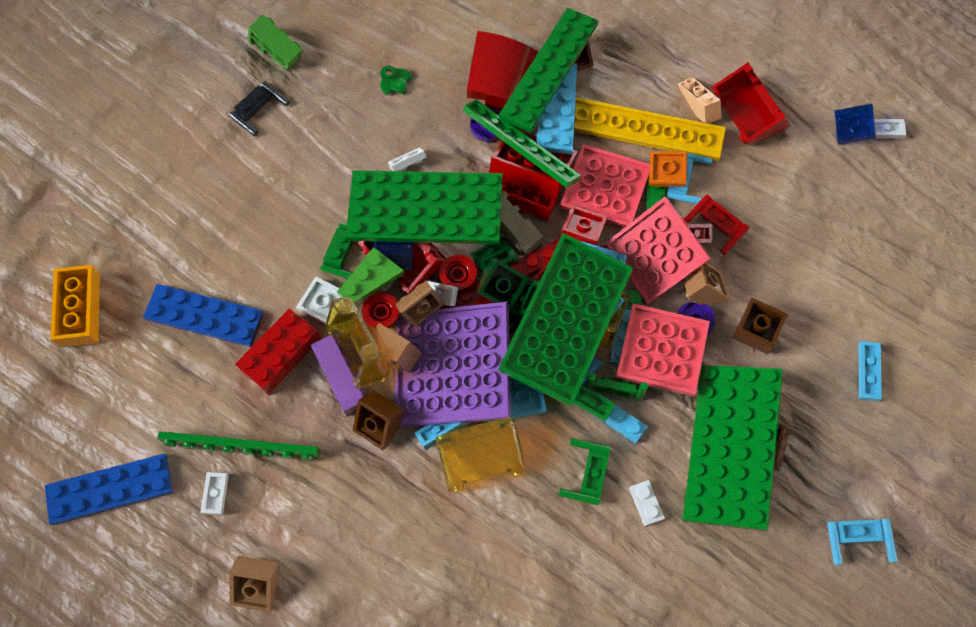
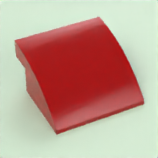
(497, 68)
(525, 182)

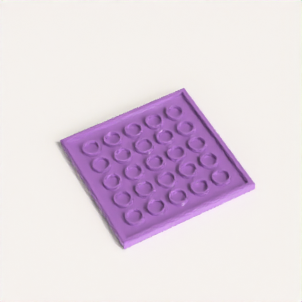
(457, 368)

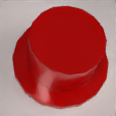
(458, 272)
(380, 309)

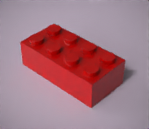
(278, 351)

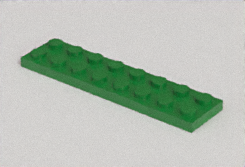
(548, 70)

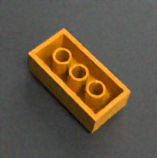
(75, 306)

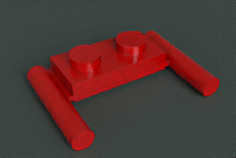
(721, 219)

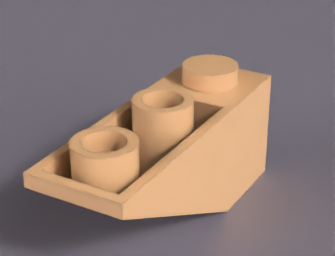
(702, 101)

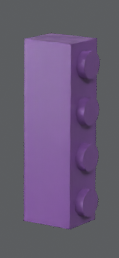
(338, 373)

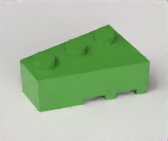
(274, 41)
(370, 277)

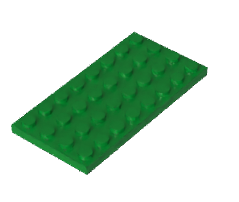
(424, 207)
(565, 320)
(734, 447)

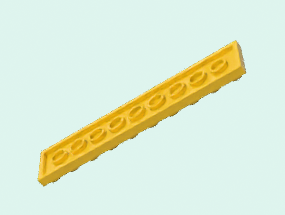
(648, 128)

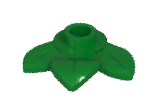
(396, 81)

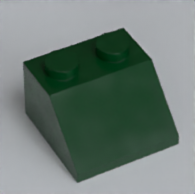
(501, 283)

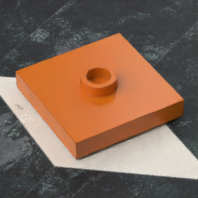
(668, 169)

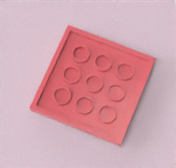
(607, 185)
(659, 250)
(663, 349)

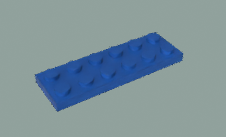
(203, 315)
(108, 489)

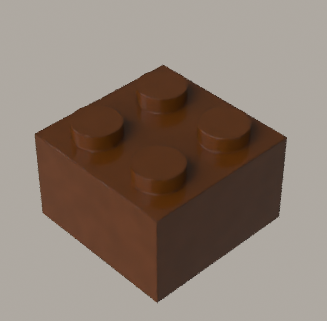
(760, 326)

